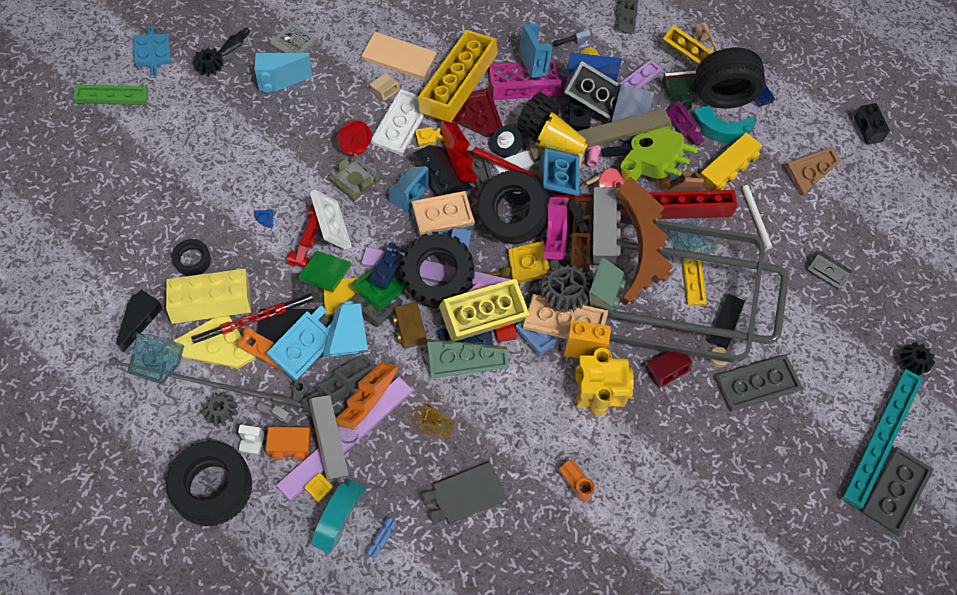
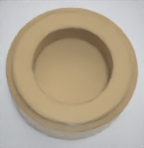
(718, 363)

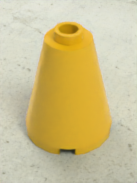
(561, 137)

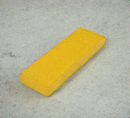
(694, 283)

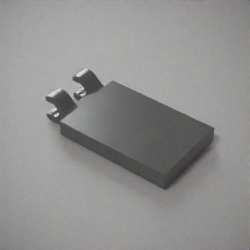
(465, 494)

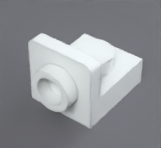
(250, 439)

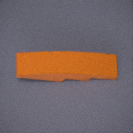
(369, 393)

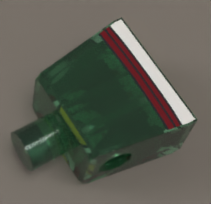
(681, 87)

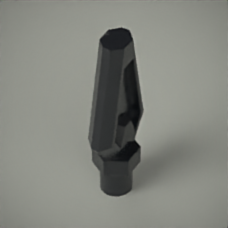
(234, 41)

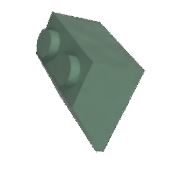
(607, 286)

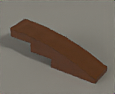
(582, 241)

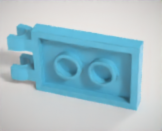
(301, 344)

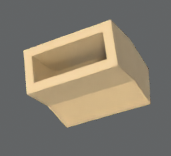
(384, 87)

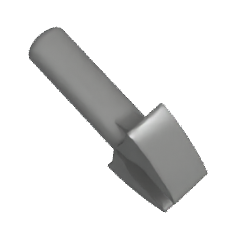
(277, 412)

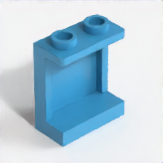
(533, 54)

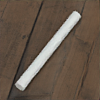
(756, 216)

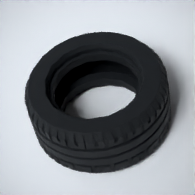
(715, 76)

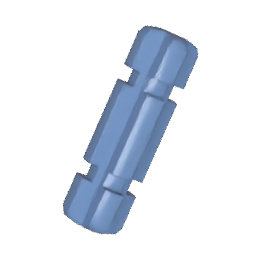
(381, 538)

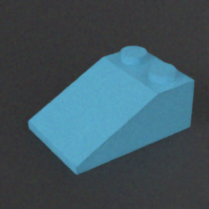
(281, 70)

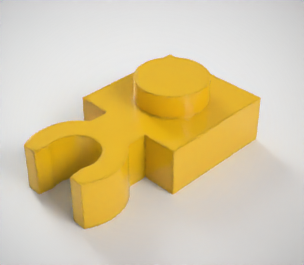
(427, 136)

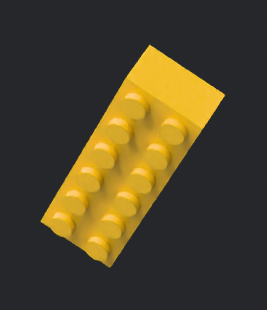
(457, 76)

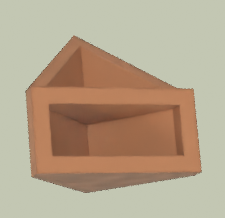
(688, 182)

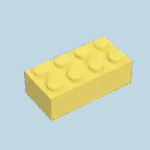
(208, 296)
(483, 310)

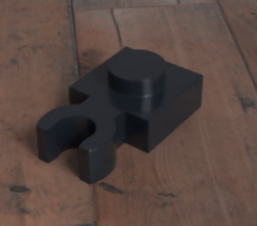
(577, 210)

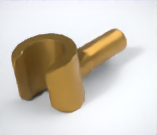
(505, 273)

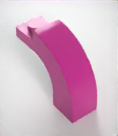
(557, 228)

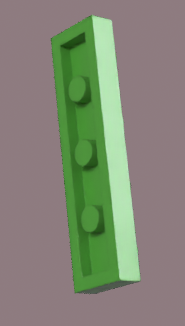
(111, 94)

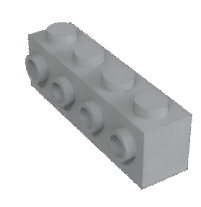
(605, 225)

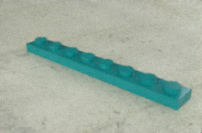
(882, 439)

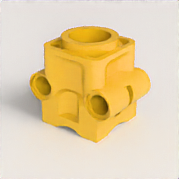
(603, 381)

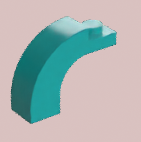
(720, 130)
(336, 515)

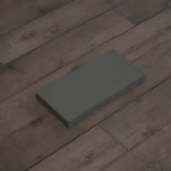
(758, 383)
(897, 491)

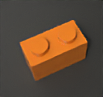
(288, 442)

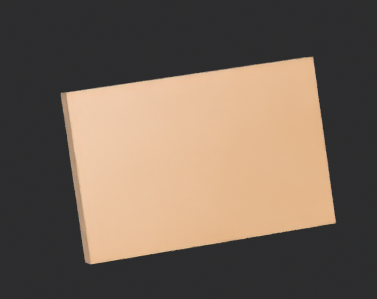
(443, 213)

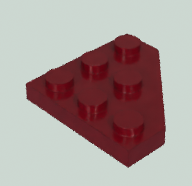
(479, 113)

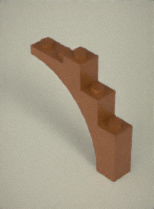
(651, 239)

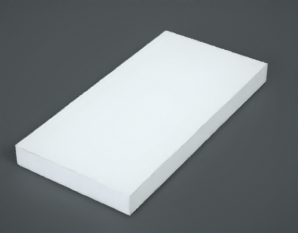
(399, 123)

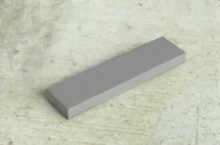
(328, 437)

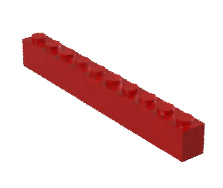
(685, 204)

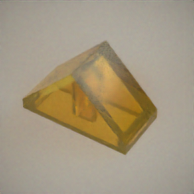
(435, 422)

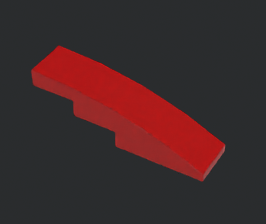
(457, 147)

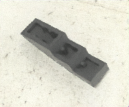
(628, 15)
(343, 381)

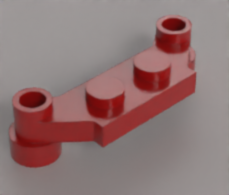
(308, 241)

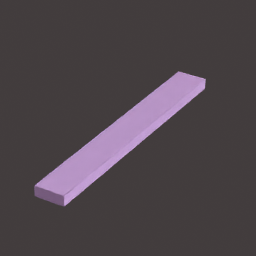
(432, 271)
(295, 481)

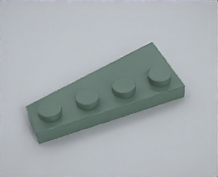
(459, 358)

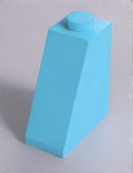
(346, 331)

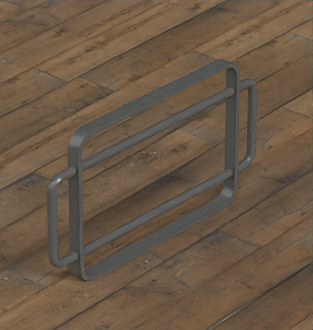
(749, 337)

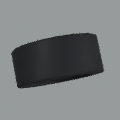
(185, 246)

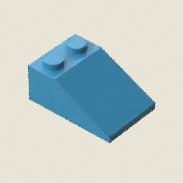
(559, 171)

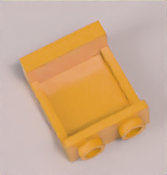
(586, 338)

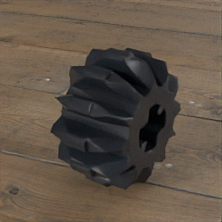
(208, 61)
(917, 358)

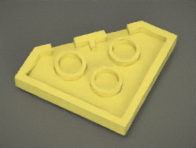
(215, 350)

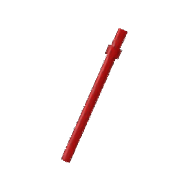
(501, 162)

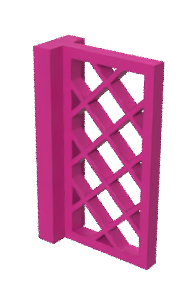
(523, 87)

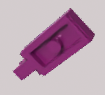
(685, 123)

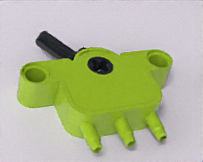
(652, 154)

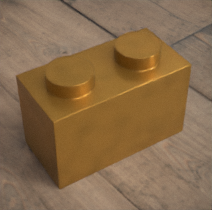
(410, 325)

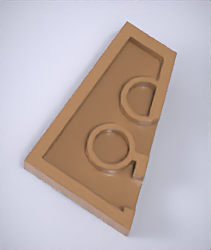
(811, 168)

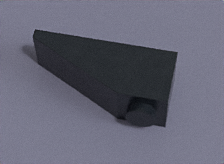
(138, 315)

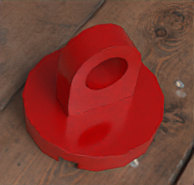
(354, 137)

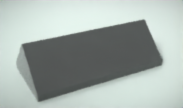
(592, 89)

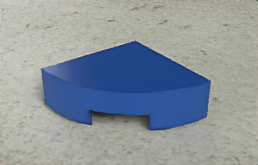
(264, 217)

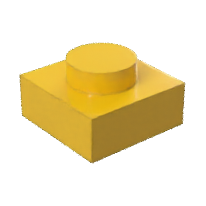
(319, 488)

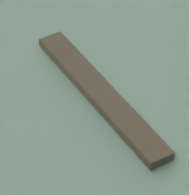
(616, 130)

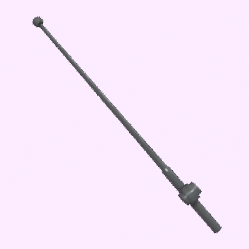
(295, 401)

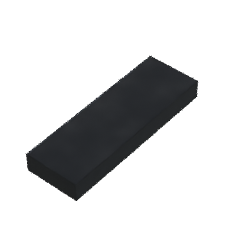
(727, 319)

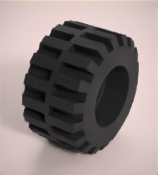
(536, 114)

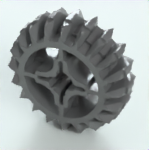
(566, 288)

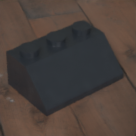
(441, 173)

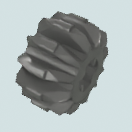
(216, 416)

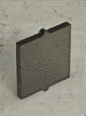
(301, 289)

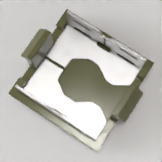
(354, 177)

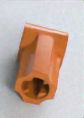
(577, 479)

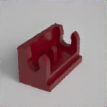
(669, 367)

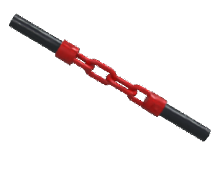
(227, 327)

